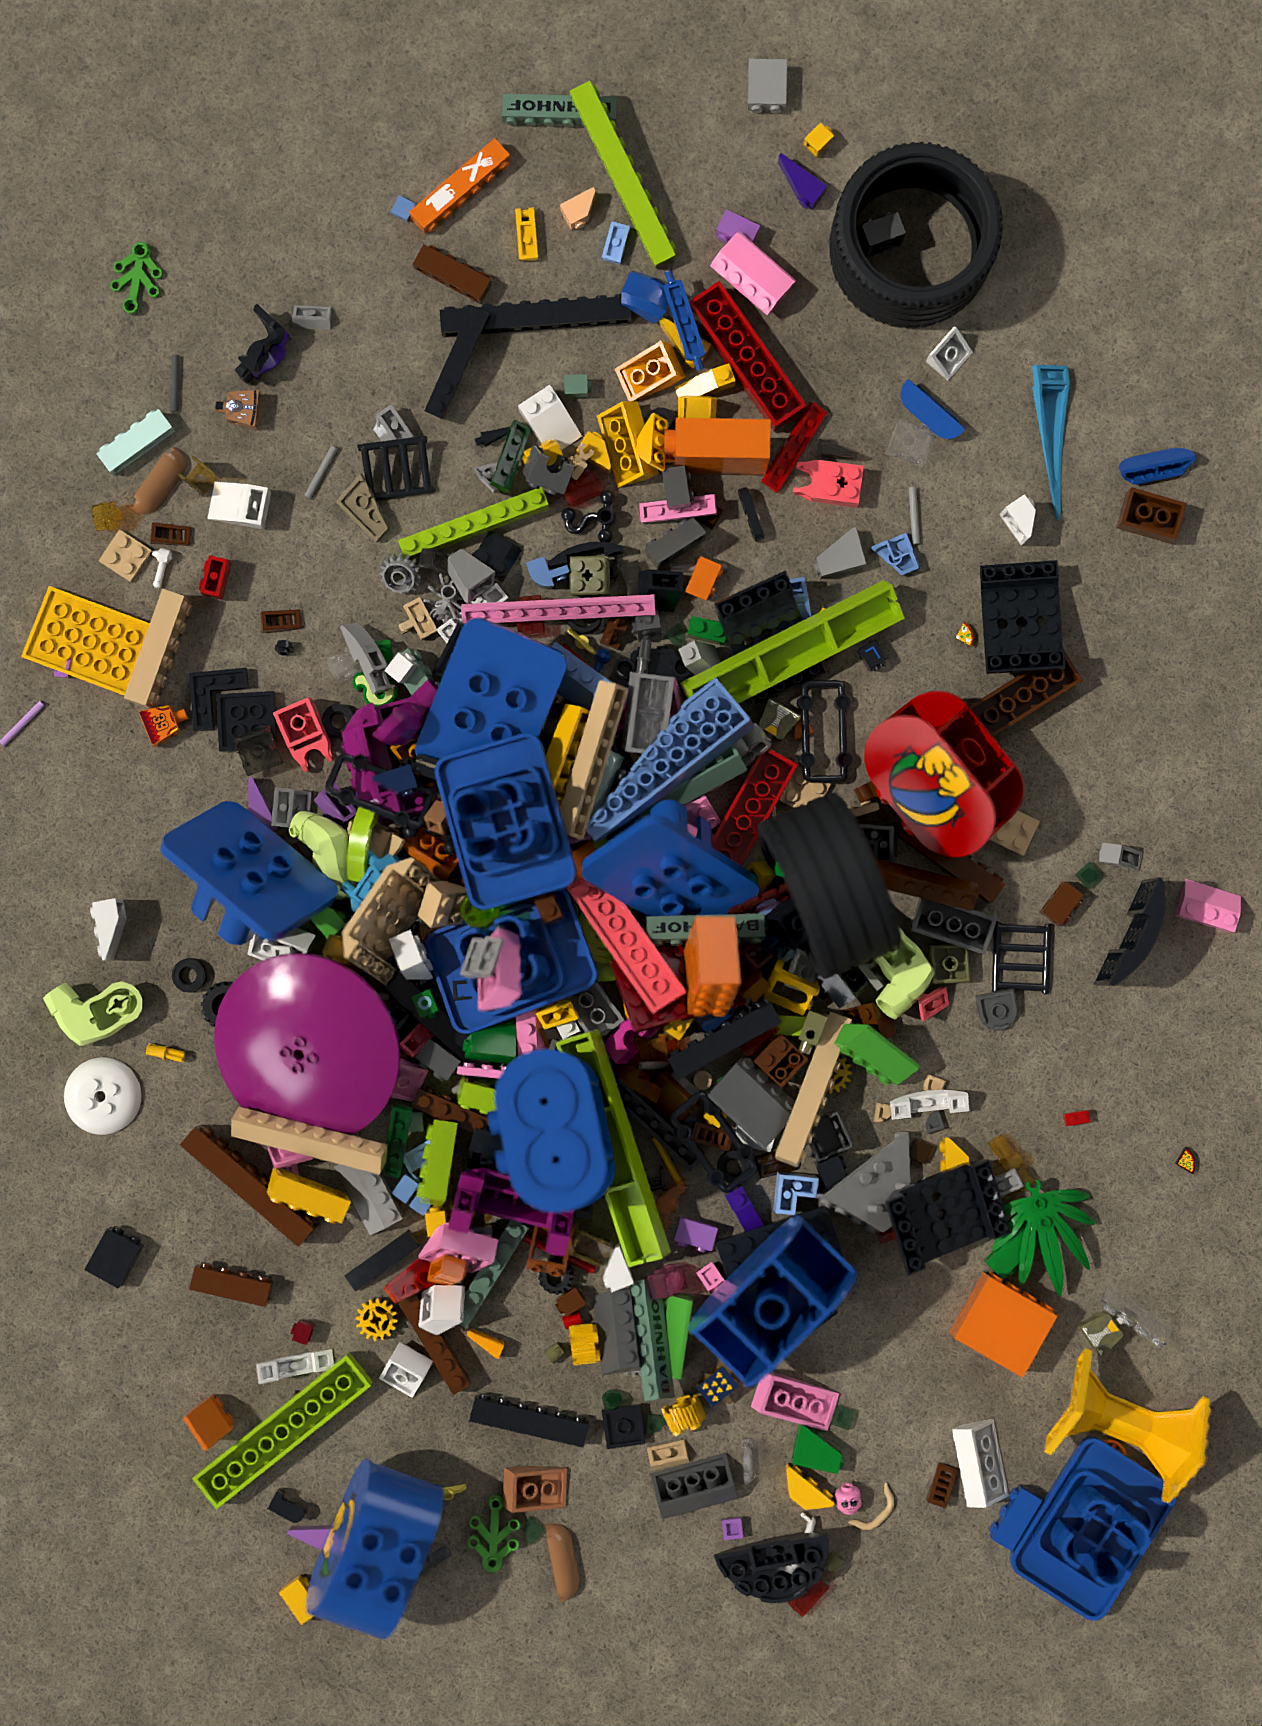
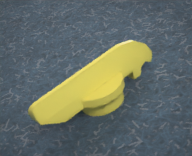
(581, 641)
(448, 1492)

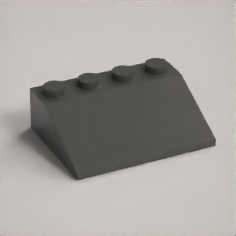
(753, 1101)

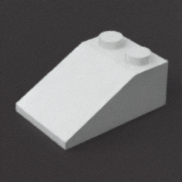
(549, 418)

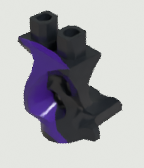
(264, 353)

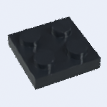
(623, 1426)

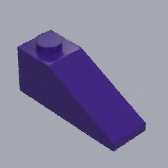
(804, 185)
(743, 1208)

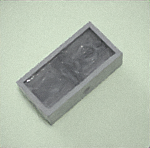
(646, 710)

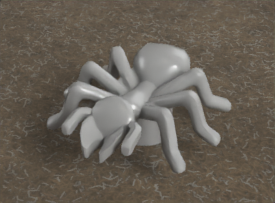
(450, 596)

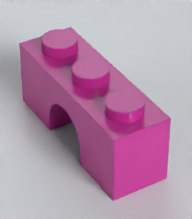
(621, 1045)

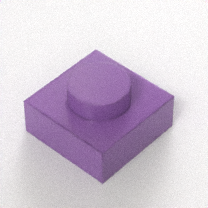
(732, 1528)

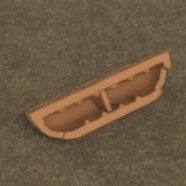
(159, 482)
(563, 1561)

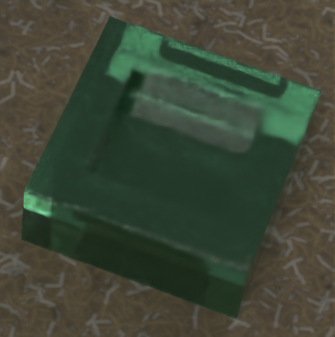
(842, 1417)

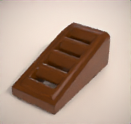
(162, 541)
(266, 629)
(722, 1140)
(946, 1495)

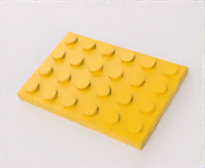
(94, 637)

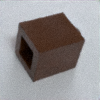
(570, 1301)

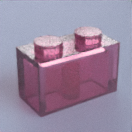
(667, 1281)

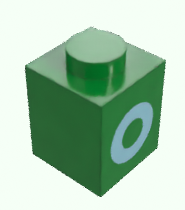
(426, 1004)

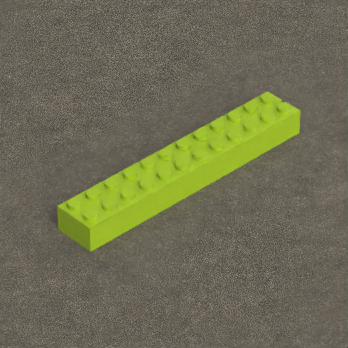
(803, 644)
(630, 1193)

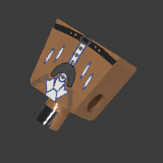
(241, 408)

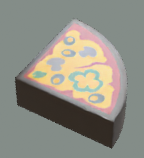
(1186, 1160)

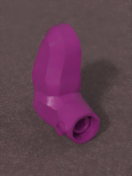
(409, 718)

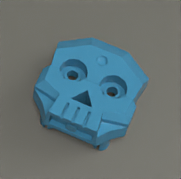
(377, 866)

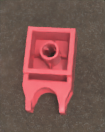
(825, 486)
(303, 738)

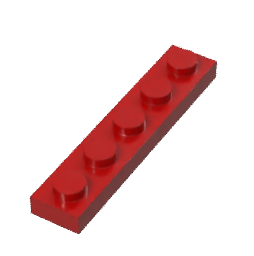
(793, 447)

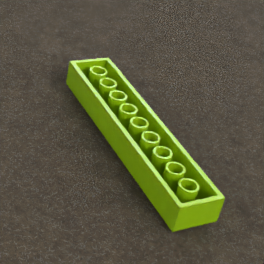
(282, 1430)

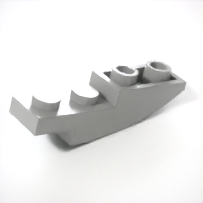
(369, 656)

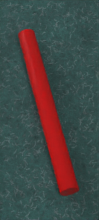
(571, 1259)

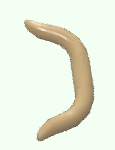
(881, 1517)

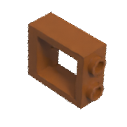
(544, 1266)

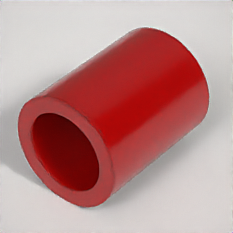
(572, 1319)

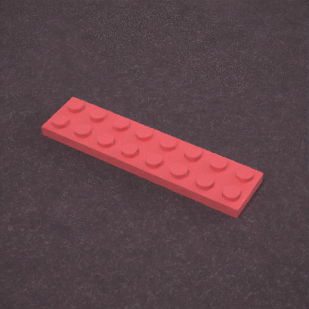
(628, 945)

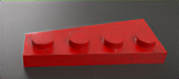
(409, 1281)

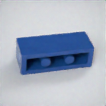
(1014, 1517)

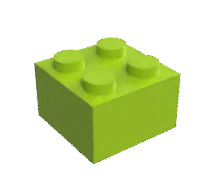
(477, 1093)

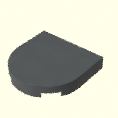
(997, 1009)

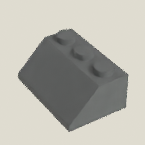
(675, 542)

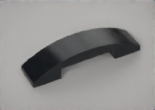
(561, 559)

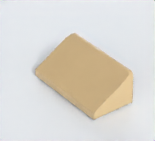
(668, 1455)

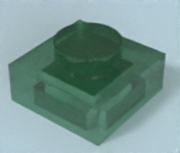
(1088, 875)

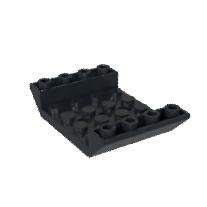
(1015, 594)
(759, 609)
(970, 1207)

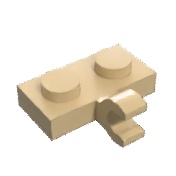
(579, 461)
(419, 619)

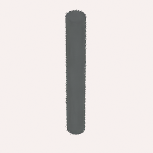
(174, 383)

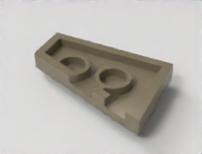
(363, 508)

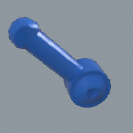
(602, 657)

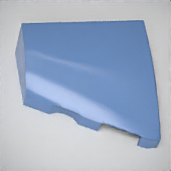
(903, 560)

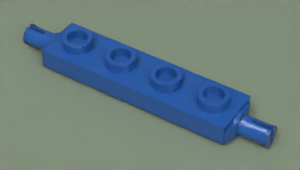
(684, 320)

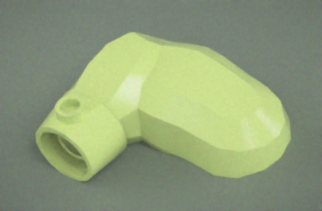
(329, 845)
(909, 977)
(96, 1017)

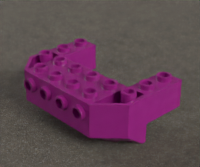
(359, 740)
(493, 1194)

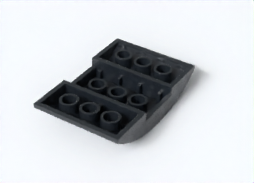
(1148, 915)

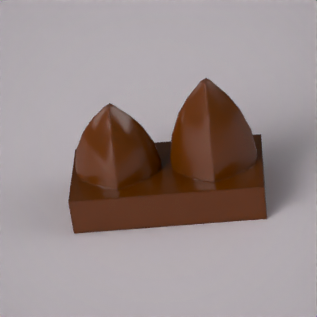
(615, 631)

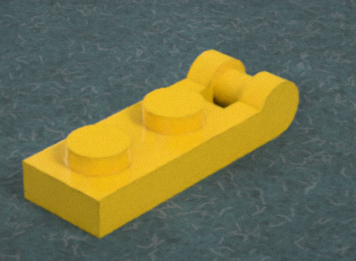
(526, 234)

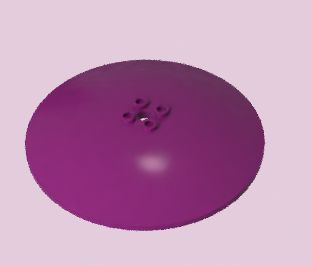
(329, 1016)

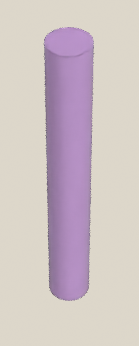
(22, 723)

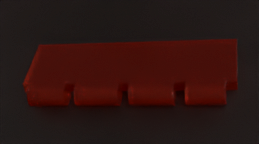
(756, 903)

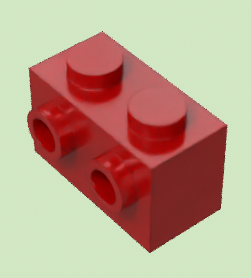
(215, 577)

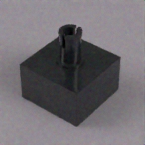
(843, 987)

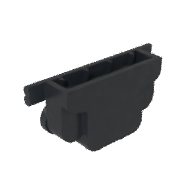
(662, 663)

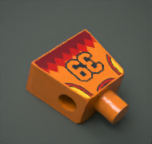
(162, 723)

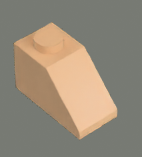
(578, 209)

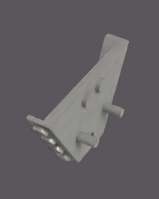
(866, 1189)

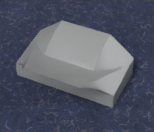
(390, 425)

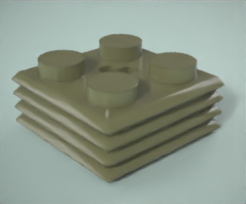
(595, 585)
(958, 972)

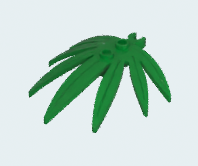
(1041, 1215)

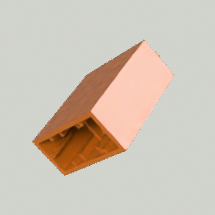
(719, 445)

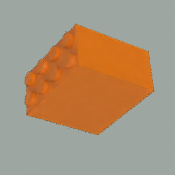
(711, 966)
(1003, 1323)

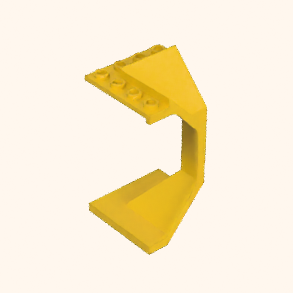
(1169, 1439)

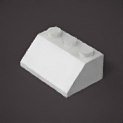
(298, 939)

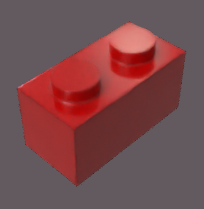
(1076, 1117)

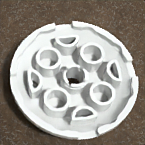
(121, 1094)

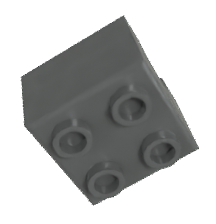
(552, 477)
(829, 1136)

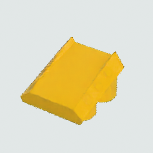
(697, 407)

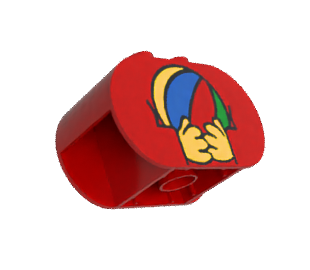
(943, 774)

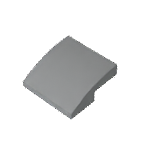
(288, 803)
(482, 957)

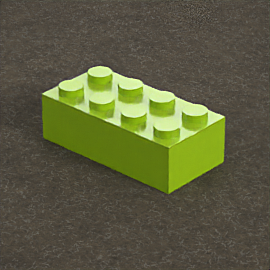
(438, 1162)

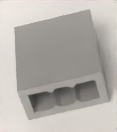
(767, 85)

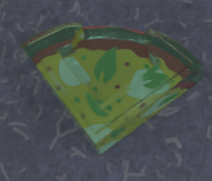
(675, 635)
(654, 1423)
(532, 1530)

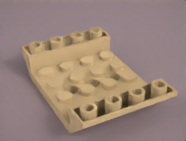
(398, 895)

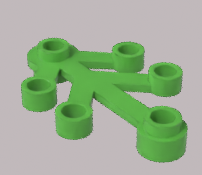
(136, 275)
(493, 1536)

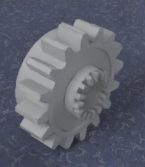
(400, 573)

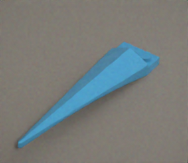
(1050, 399)

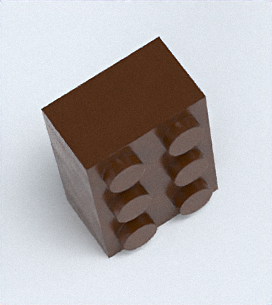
(1151, 515)

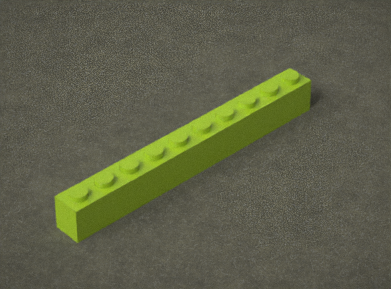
(622, 174)

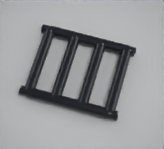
(402, 444)
(1045, 949)

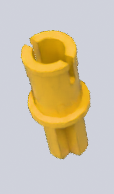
(165, 1052)

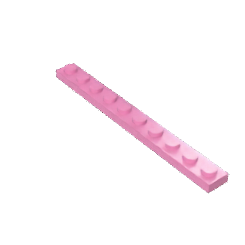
(560, 609)

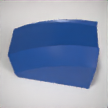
(644, 296)

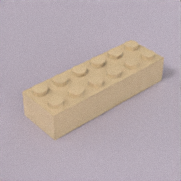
(158, 649)

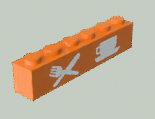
(460, 186)

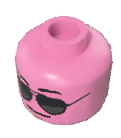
(848, 1498)

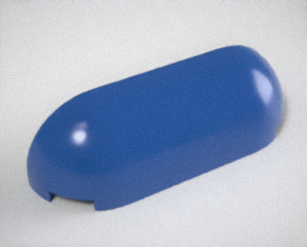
(930, 411)
(1156, 465)

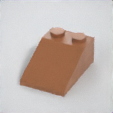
(534, 1488)

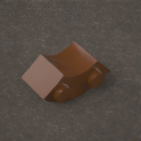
(753, 985)

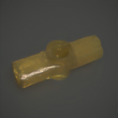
(1010, 1159)

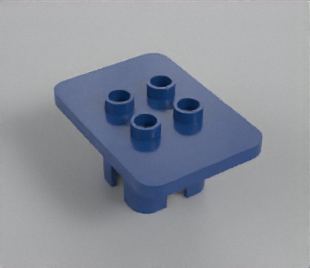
(491, 690)
(505, 821)
(667, 869)
(249, 872)
(552, 965)
(1091, 1528)

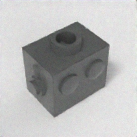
(647, 627)

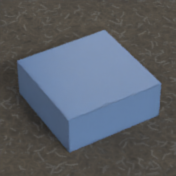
(402, 207)

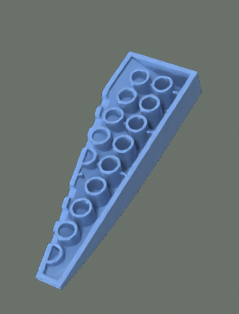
(694, 737)

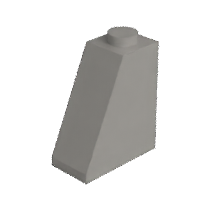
(841, 556)
(469, 575)
(699, 656)

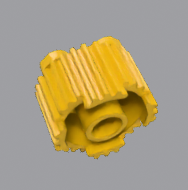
(584, 1344)
(684, 1414)

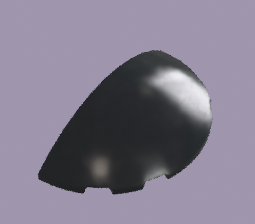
(776, 1567)

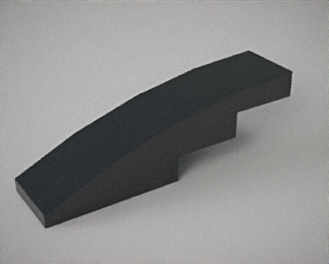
(382, 1260)

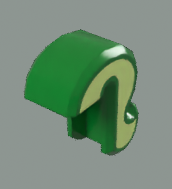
(360, 683)

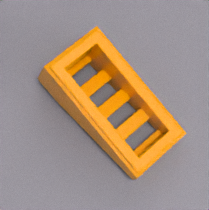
(490, 1344)

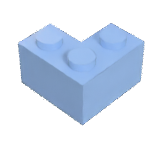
(790, 1186)

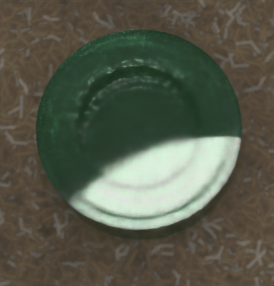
(611, 1400)

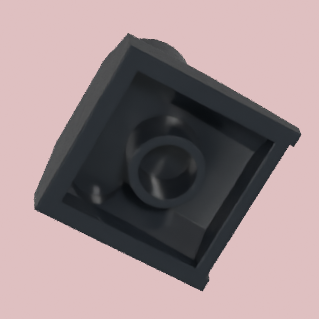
(497, 554)

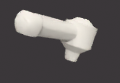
(163, 557)

